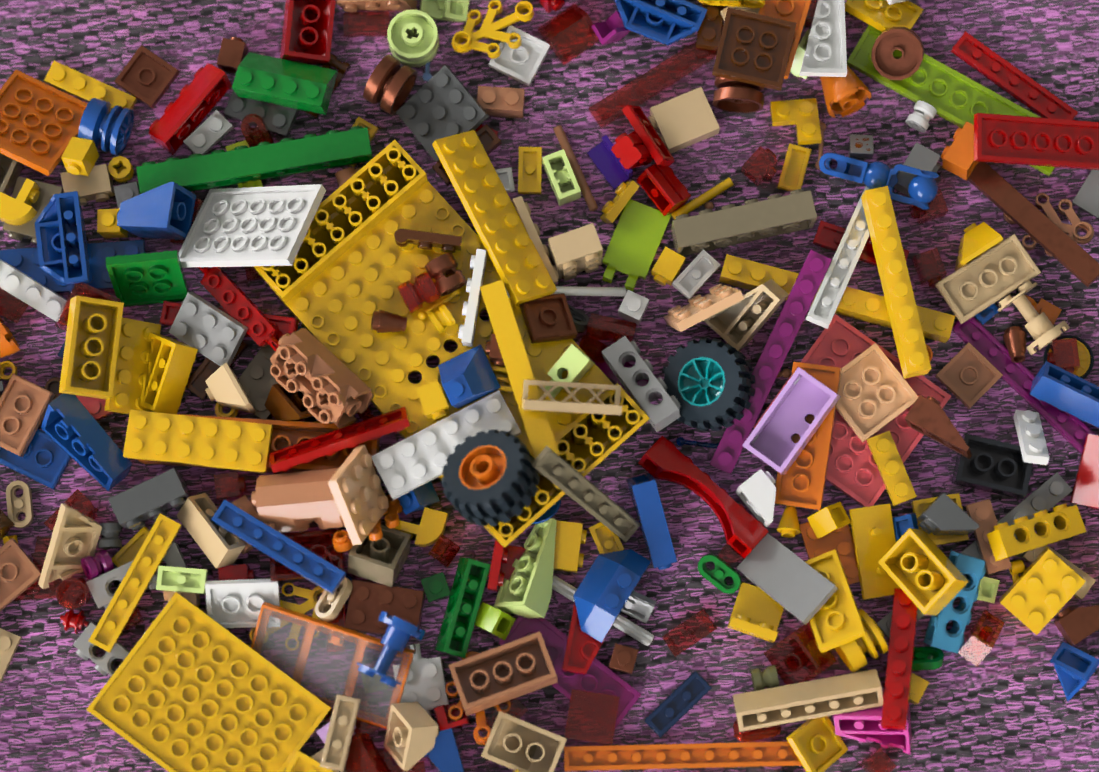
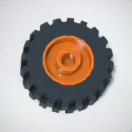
(490, 478)

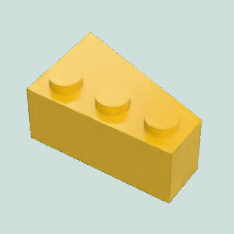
(167, 373)

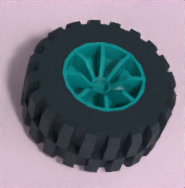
(709, 383)

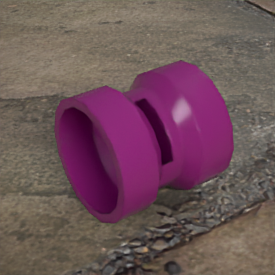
(97, 564)

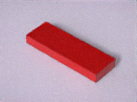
(648, 135)

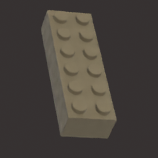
(743, 223)

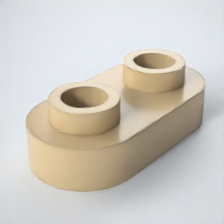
(21, 504)
(330, 605)

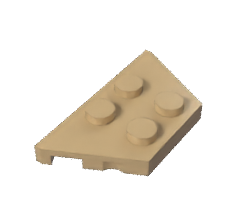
(71, 540)

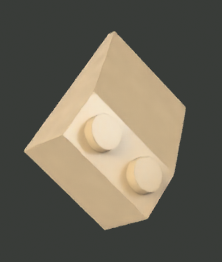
(522, 745)

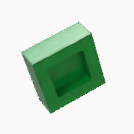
(435, 587)

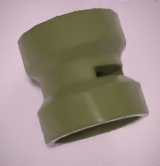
(766, 678)

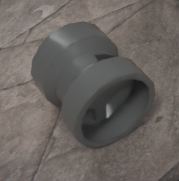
(110, 536)

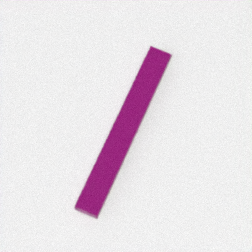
(1021, 380)

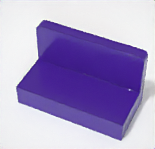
(609, 164)

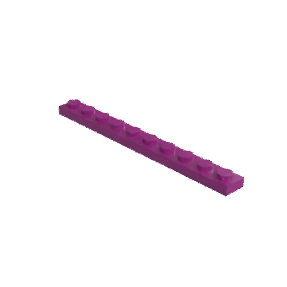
(773, 358)

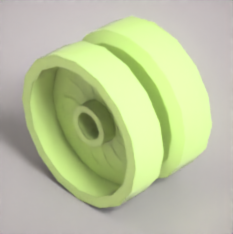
(413, 38)

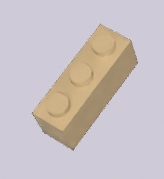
(217, 543)

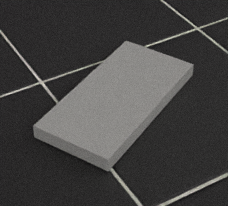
(787, 578)

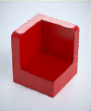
(445, 722)

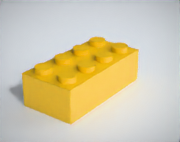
(91, 347)

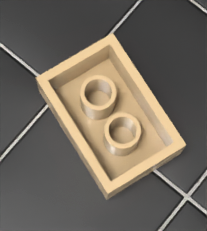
(576, 252)

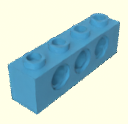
(953, 639)

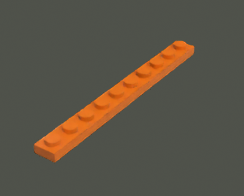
(679, 756)

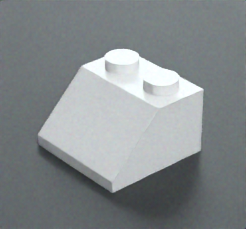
(759, 496)

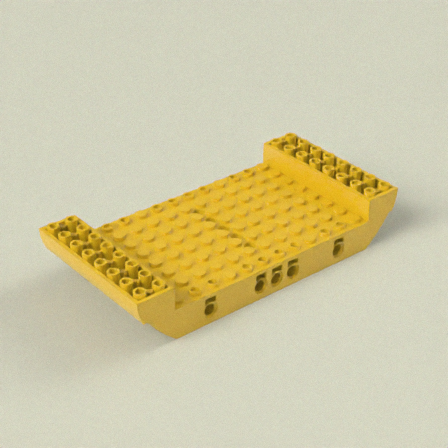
(354, 268)

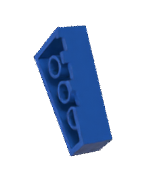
(85, 440)

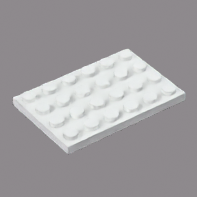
(251, 226)

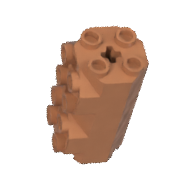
(328, 385)
(295, 500)

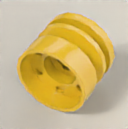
(853, 652)

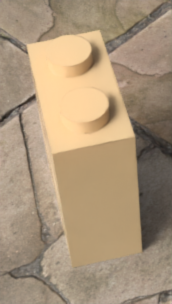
(684, 120)

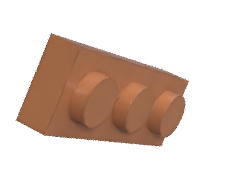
(984, 516)

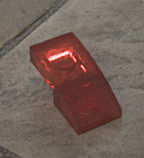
(689, 632)

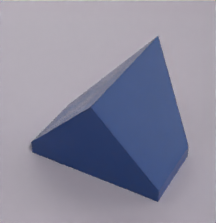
(1073, 668)

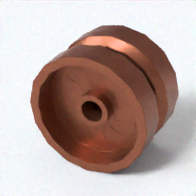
(897, 39)
(390, 84)
(737, 96)

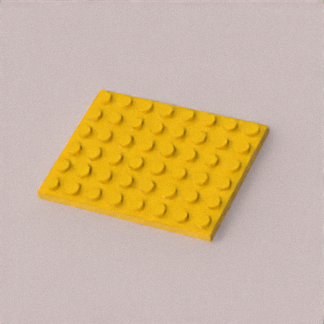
(206, 699)

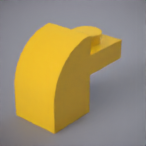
(19, 210)
(430, 528)

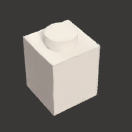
(633, 307)

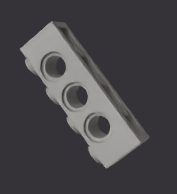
(624, 351)
(101, 586)
(87, 650)

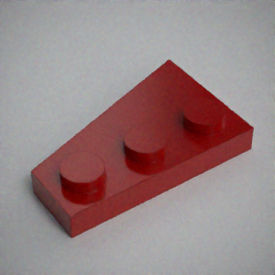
(579, 648)

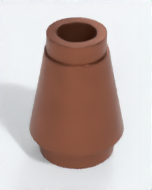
(387, 322)
(1016, 343)

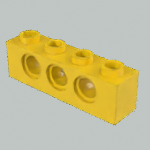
(1005, 545)

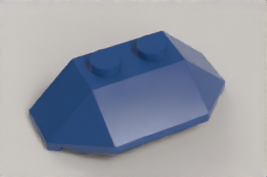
(661, 19)
(63, 239)
(607, 590)

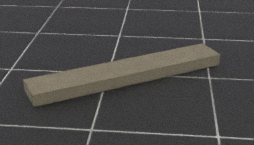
(585, 494)

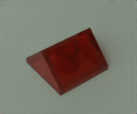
(569, 33)

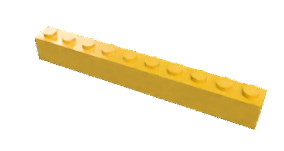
(853, 304)

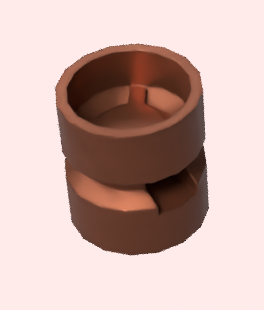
(442, 266)

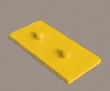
(872, 539)

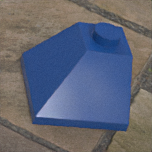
(468, 377)

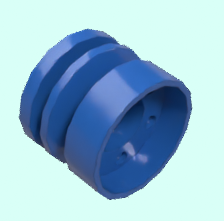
(107, 125)

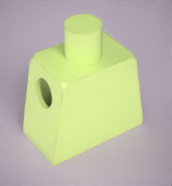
(575, 362)

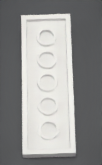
(425, 452)

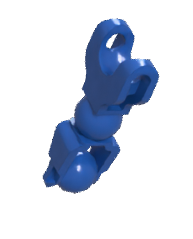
(877, 174)

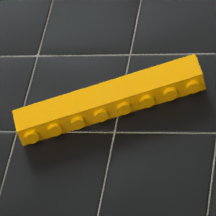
(895, 282)

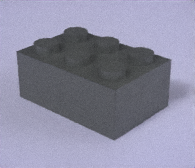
(150, 499)

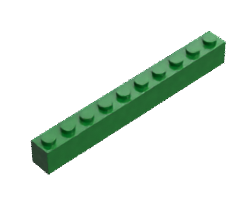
(259, 162)

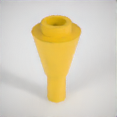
(789, 523)

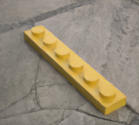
(135, 583)

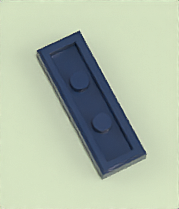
(678, 704)

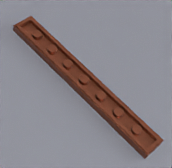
(1035, 223)

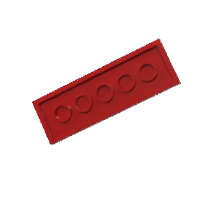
(1036, 141)

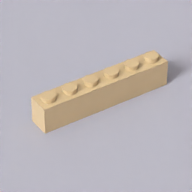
(808, 700)

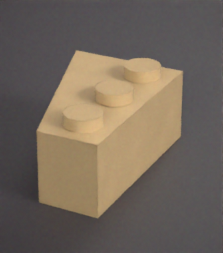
(745, 318)

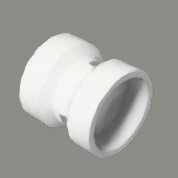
(921, 116)

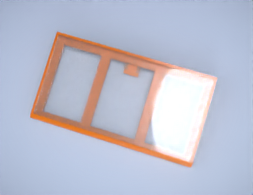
(326, 659)

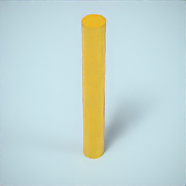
(703, 198)

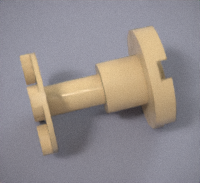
(1038, 324)

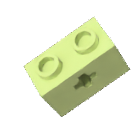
(561, 177)

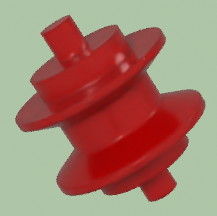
(74, 620)

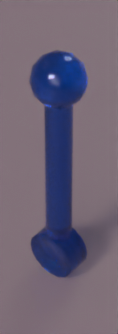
(680, 441)

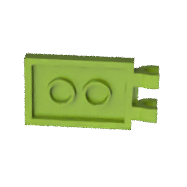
(634, 243)

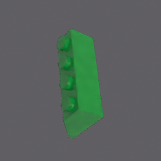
(285, 83)

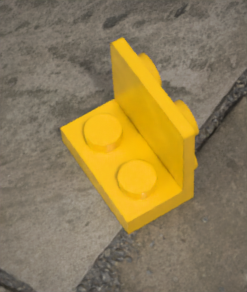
(755, 613)

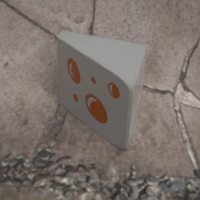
(861, 146)

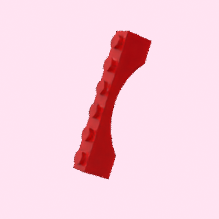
(669, 464)

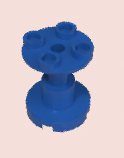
(394, 641)

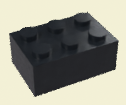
(993, 467)

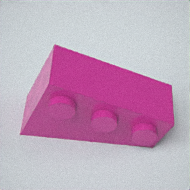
(866, 725)

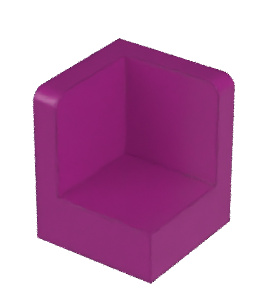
(611, 29)

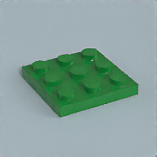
(147, 278)

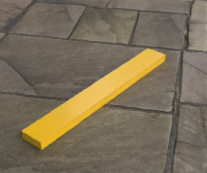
(517, 364)

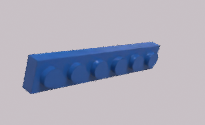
(278, 547)

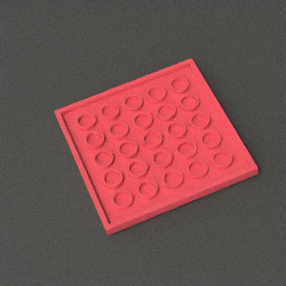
(851, 461)

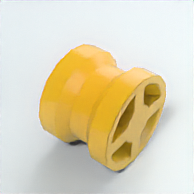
(122, 174)
(441, 318)

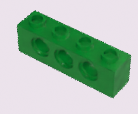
(462, 607)

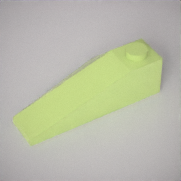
(531, 583)

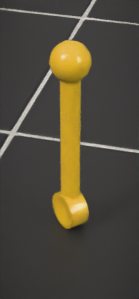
(423, 314)

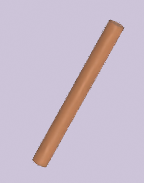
(585, 190)

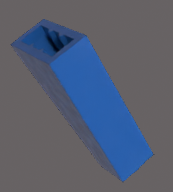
(652, 520)

